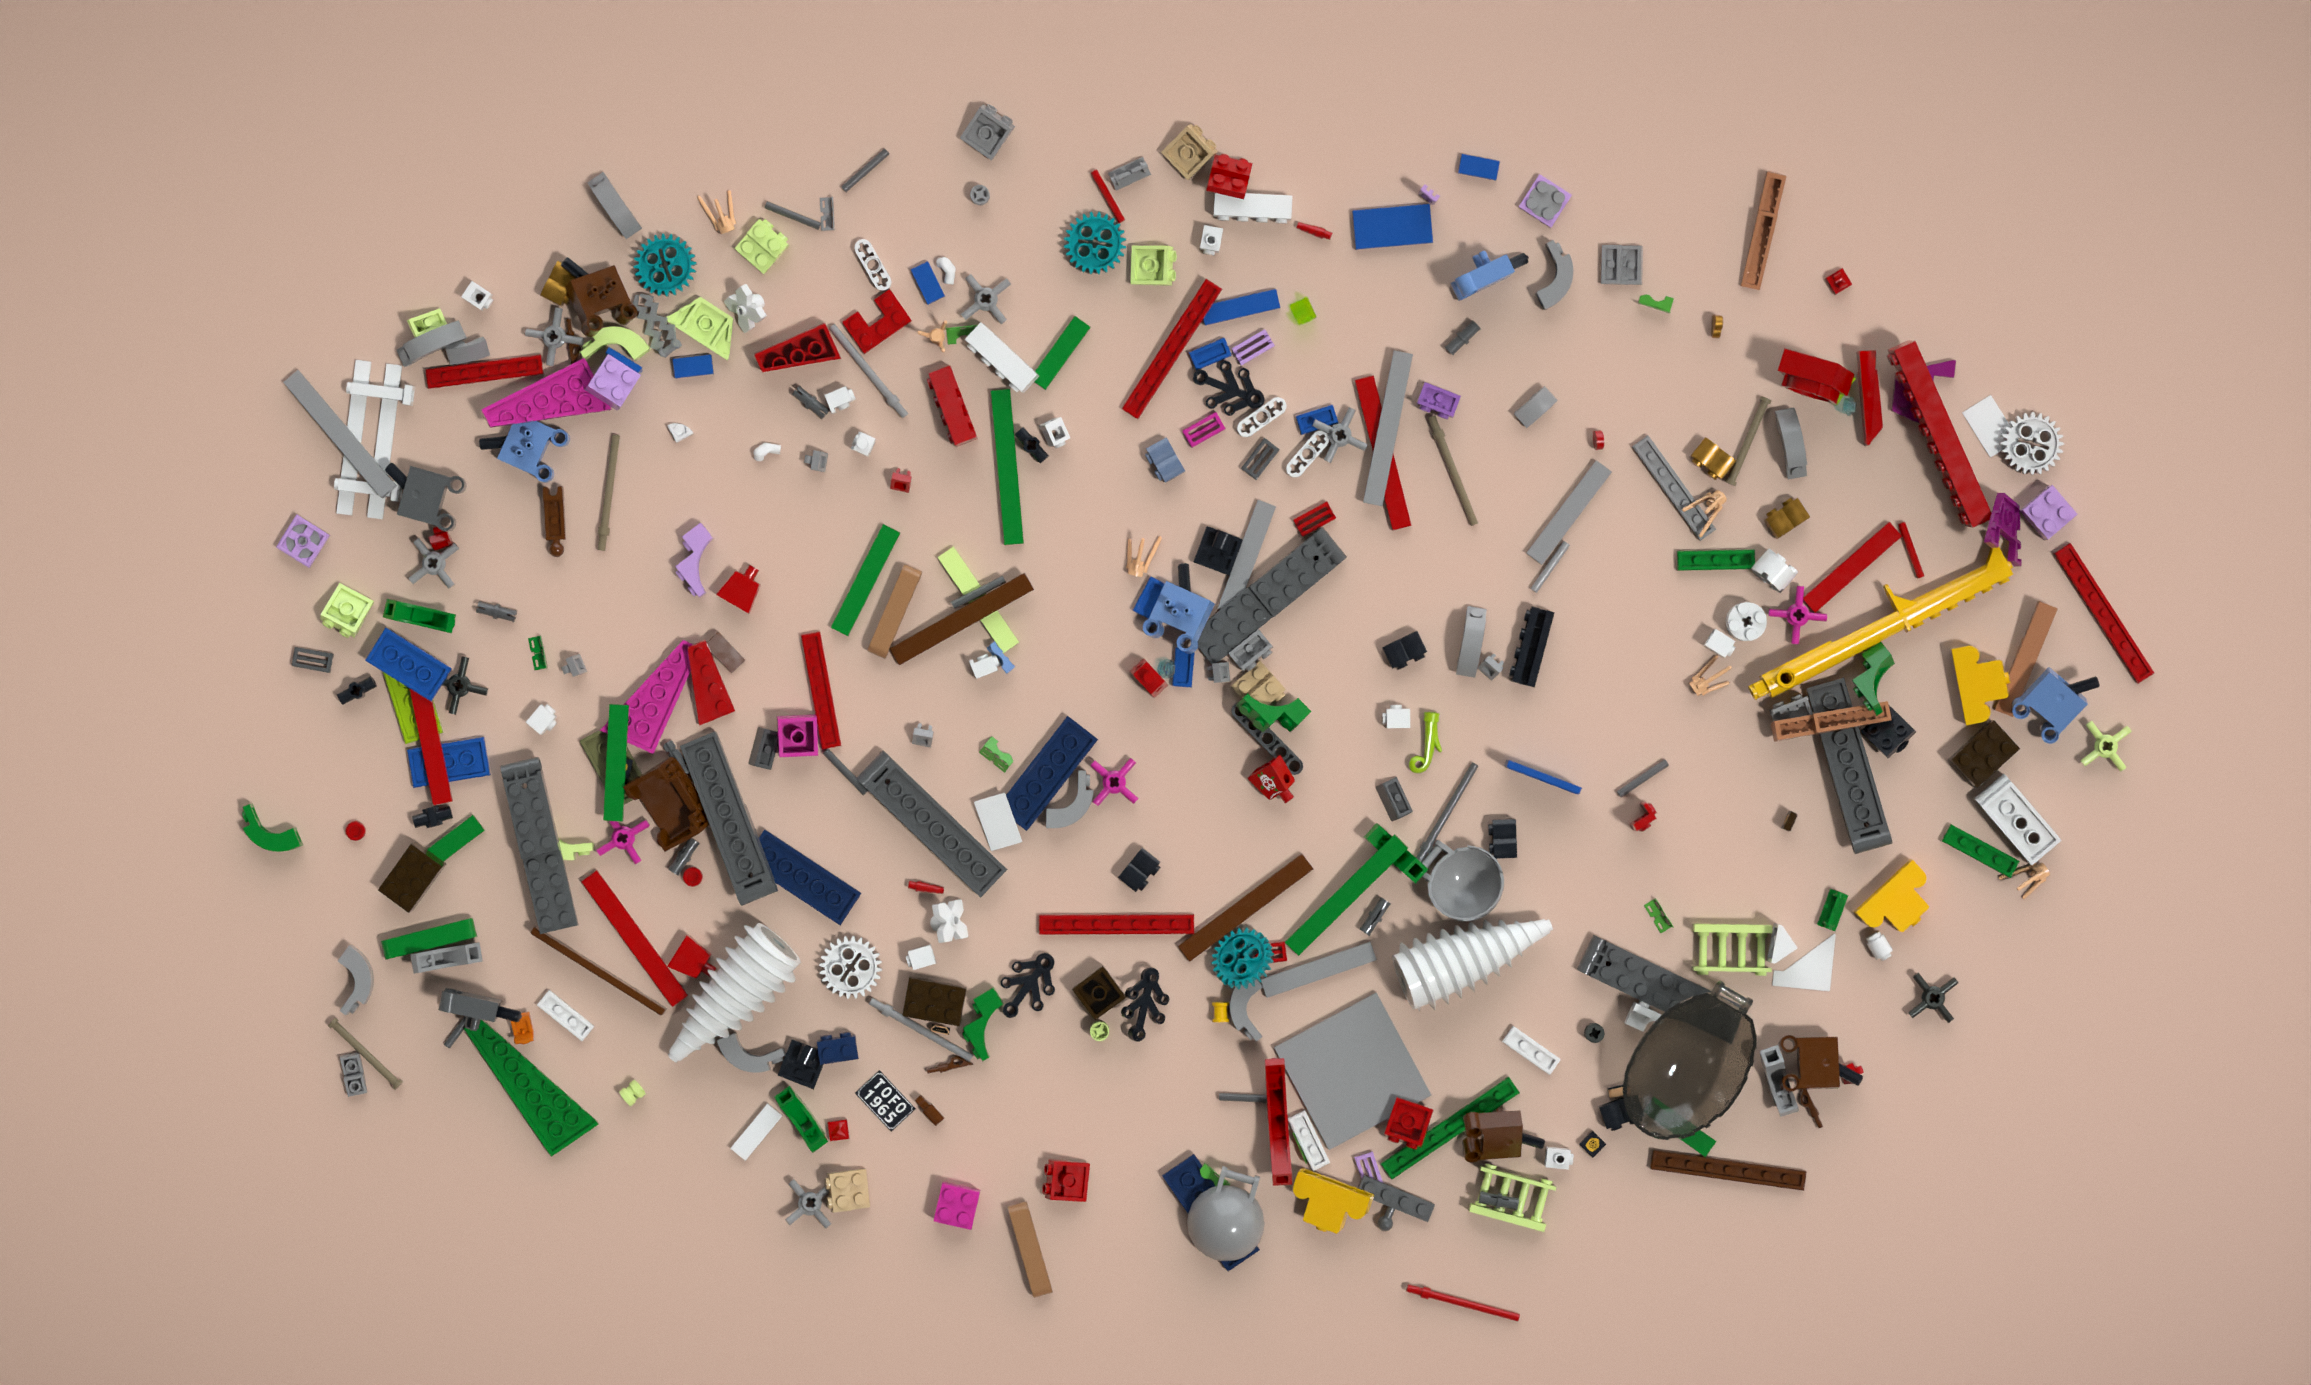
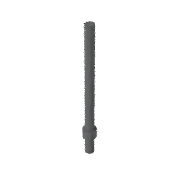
(1426, 846)

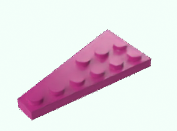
(549, 398)
(655, 699)

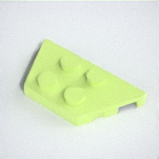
(706, 325)

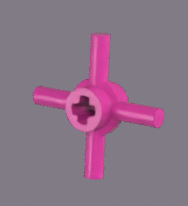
(1806, 615)
(1106, 782)
(622, 845)

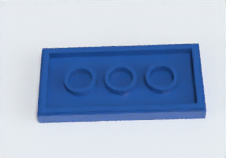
(1392, 226)
(408, 664)
(462, 758)
(1542, 777)

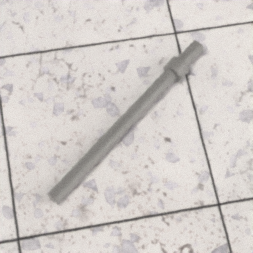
(892, 400)
(887, 1010)

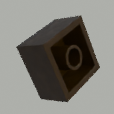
(1099, 992)

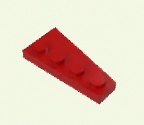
(709, 689)

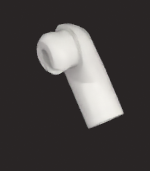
(948, 268)
(764, 449)

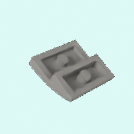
(1622, 265)

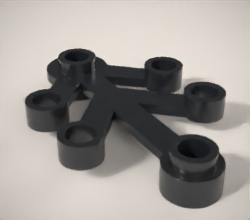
(1231, 389)
(1030, 982)
(1144, 1002)

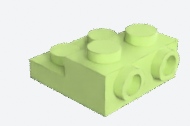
(762, 245)
(1153, 265)
(346, 611)

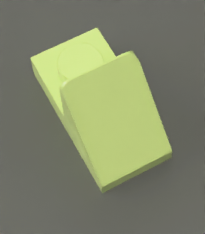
(426, 322)

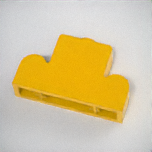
(1978, 683)
(1896, 900)
(1330, 1200)

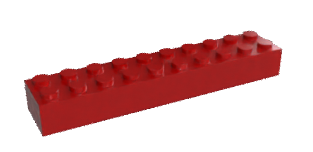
(1939, 433)

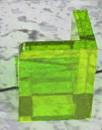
(1303, 311)

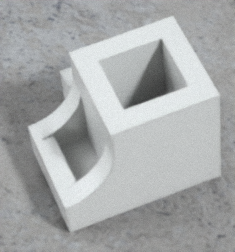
(1640, 1015)

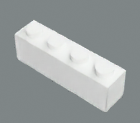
(1254, 207)
(1001, 357)

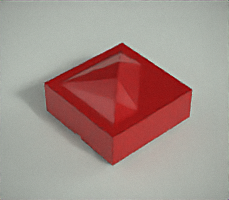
(838, 1130)

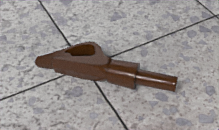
(573, 357)
(949, 1066)
(1810, 1105)

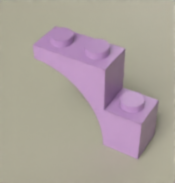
(688, 569)

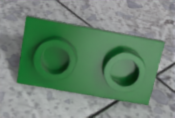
(1832, 910)

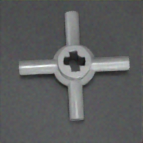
(984, 306)
(556, 343)
(1348, 439)
(439, 570)
(803, 1209)

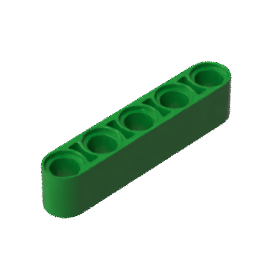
(428, 938)

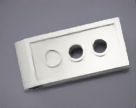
(2007, 804)

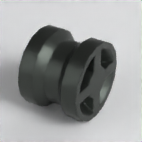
(1594, 1029)

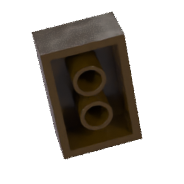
(1984, 753)
(412, 877)
(934, 1001)

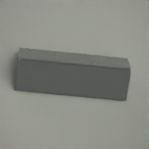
(764, 748)
(1394, 799)

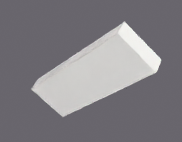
(565, 1015)
(1531, 1050)
(756, 1131)
(1308, 1140)

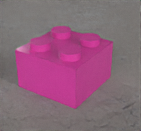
(797, 735)
(957, 1205)

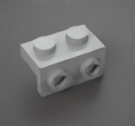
(1251, 650)
(1797, 707)

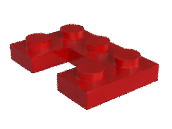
(893, 321)

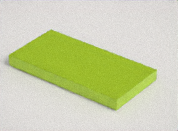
(404, 709)

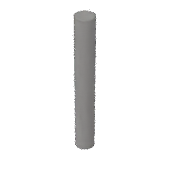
(1550, 566)

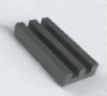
(1250, 472)
(330, 657)

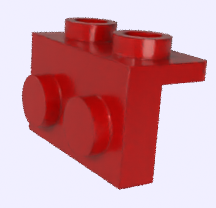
(1643, 822)

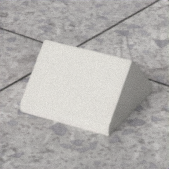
(1780, 944)

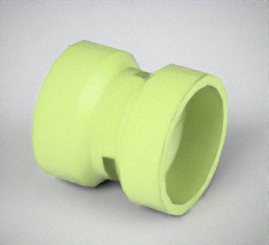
(1097, 1032)
(632, 1093)

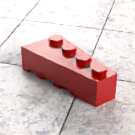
(802, 349)
(952, 405)

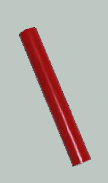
(1107, 195)
(1911, 550)

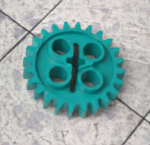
(1097, 225)
(648, 271)
(1254, 966)

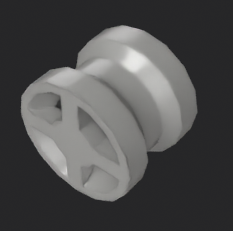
(979, 189)

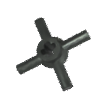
(467, 686)
(1927, 991)

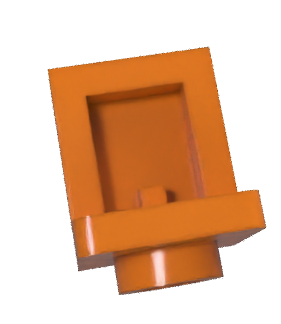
(523, 1029)

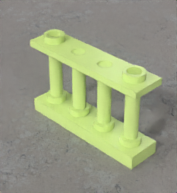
(1742, 932)
(1517, 1215)

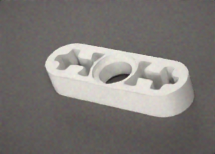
(870, 249)
(1277, 413)
(1313, 439)

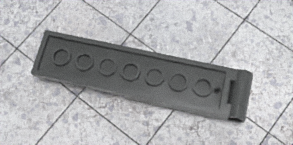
(1269, 595)
(1851, 772)
(729, 819)
(931, 823)
(539, 845)
(1637, 976)

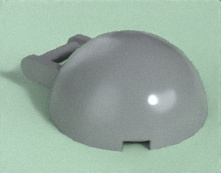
(1464, 882)
(1226, 1219)

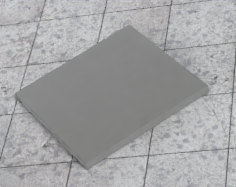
(1352, 1070)

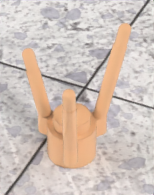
(724, 223)
(936, 335)
(1714, 502)
(1136, 566)
(1701, 685)
(2038, 874)

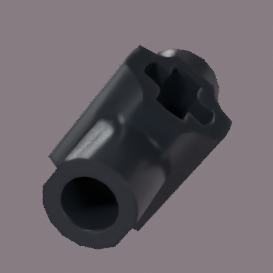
(1024, 436)
(348, 695)
(432, 817)

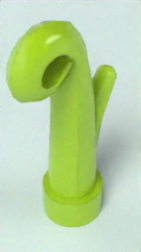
(1431, 741)

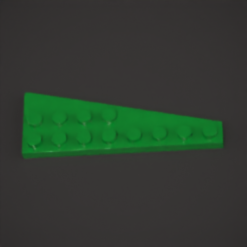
(543, 1104)

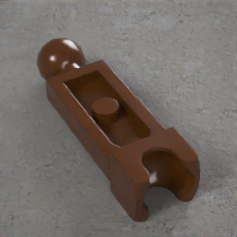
(554, 520)

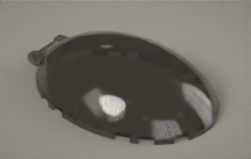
(1690, 1065)

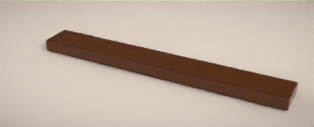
(962, 618)
(1245, 907)
(599, 971)
(1728, 1170)

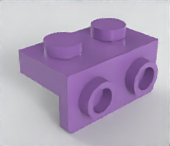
(1438, 400)

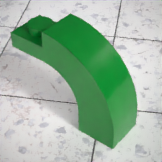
(265, 839)
(1406, 862)
(801, 1118)

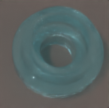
(1849, 406)
(1166, 668)

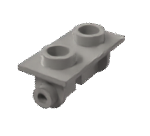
(1129, 173)

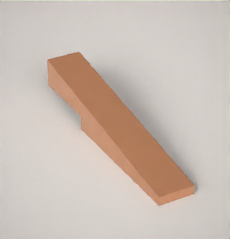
(1763, 230)
(2027, 655)
(1828, 722)

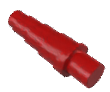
(1314, 230)
(925, 887)

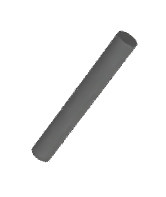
(865, 170)
(792, 215)
(977, 592)
(845, 771)
(1642, 778)
(456, 1033)
(1242, 1097)

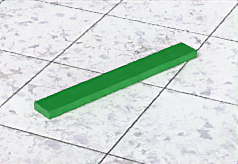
(1007, 467)
(1346, 894)
(1450, 1128)

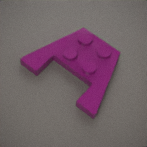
(1902, 406)
(2005, 522)

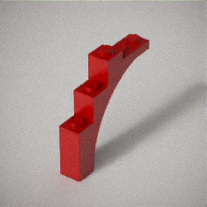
(1278, 1121)

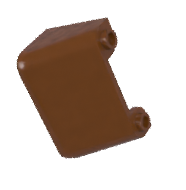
(670, 801)

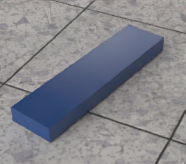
(1242, 307)

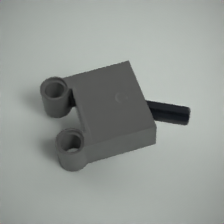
(424, 494)
(475, 1008)

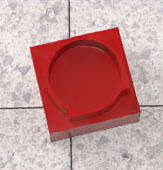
(1814, 376)

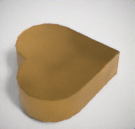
(1717, 325)

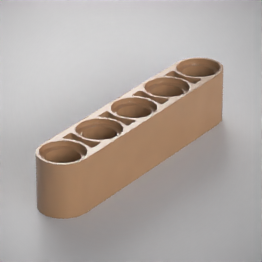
(894, 611)
(1030, 1249)

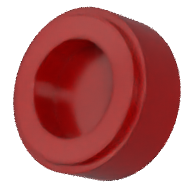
(1598, 440)
(355, 830)
(692, 876)

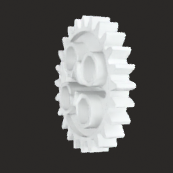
(2027, 460)
(865, 977)

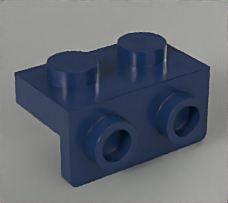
(837, 1048)

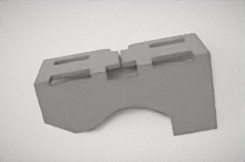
(827, 213)

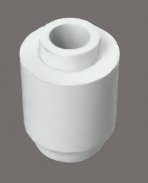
(1879, 946)

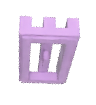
(1428, 195)
(1266, 339)
(1364, 1157)

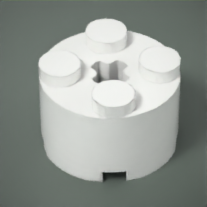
(1774, 571)
(1756, 618)

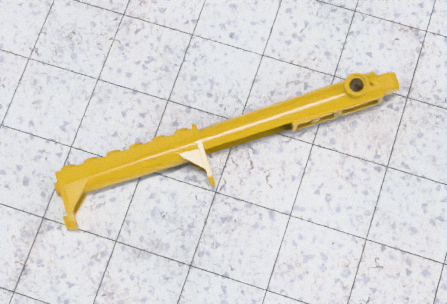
(1905, 614)

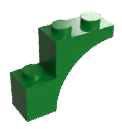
(419, 615)
(1876, 662)
(1265, 715)
(975, 1031)

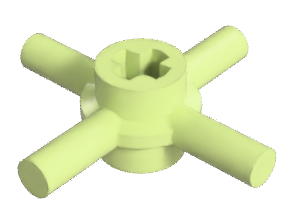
(2112, 740)

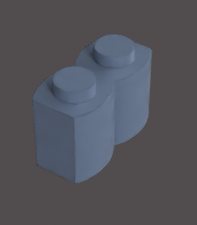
(1165, 460)

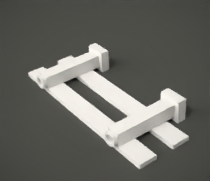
(390, 395)

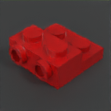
(1229, 176)
(1408, 1123)
(1066, 1180)

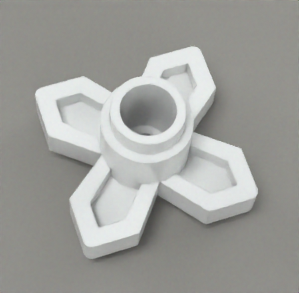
(747, 306)
(947, 921)

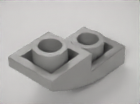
(471, 351)
(1535, 407)
(353, 1074)

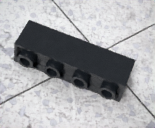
(1532, 646)

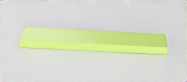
(966, 583)

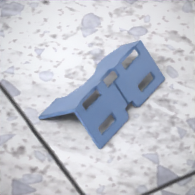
(1004, 661)

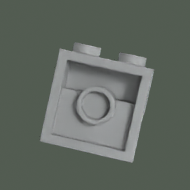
(988, 131)

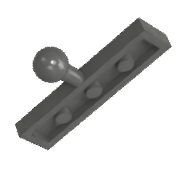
(1395, 1199)

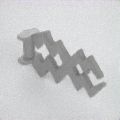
(651, 318)

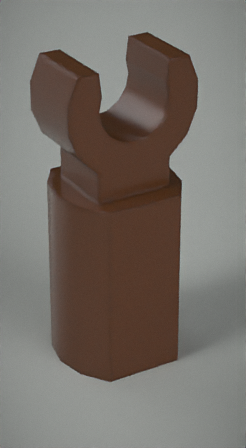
(929, 1110)

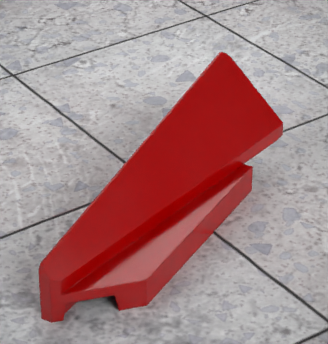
(1869, 395)

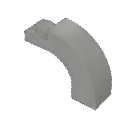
(614, 205)
(1564, 274)
(430, 342)
(1792, 442)
(1471, 641)
(1066, 816)
(446, 957)
(363, 975)
(1238, 1011)
(740, 1058)
(1774, 1071)

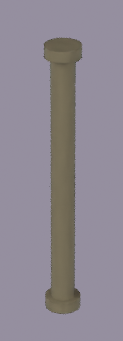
(1748, 440)
(365, 1053)

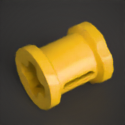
(1220, 1011)

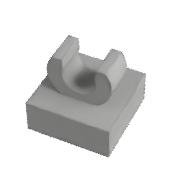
(817, 461)
(575, 666)
(1491, 667)
(1220, 672)
(922, 737)

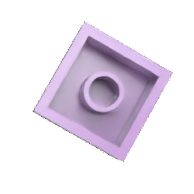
(612, 382)
(2048, 512)

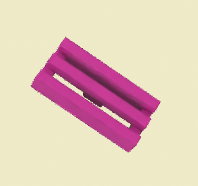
(1190, 437)

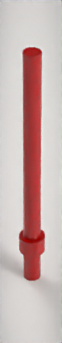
(1426, 1293)

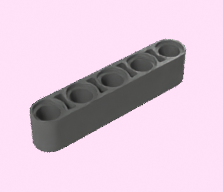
(1271, 748)

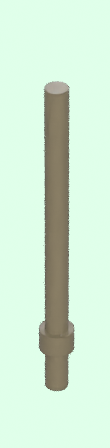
(1439, 436)
(603, 530)

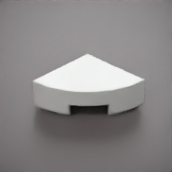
(679, 431)

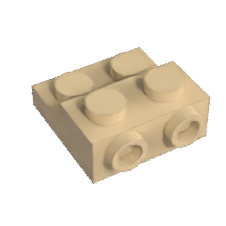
(1190, 151)
(1260, 685)
(847, 1190)

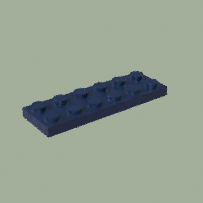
(1049, 771)
(808, 879)
(1187, 1185)

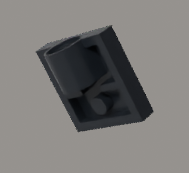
(1218, 550)
(1889, 735)
(801, 1064)

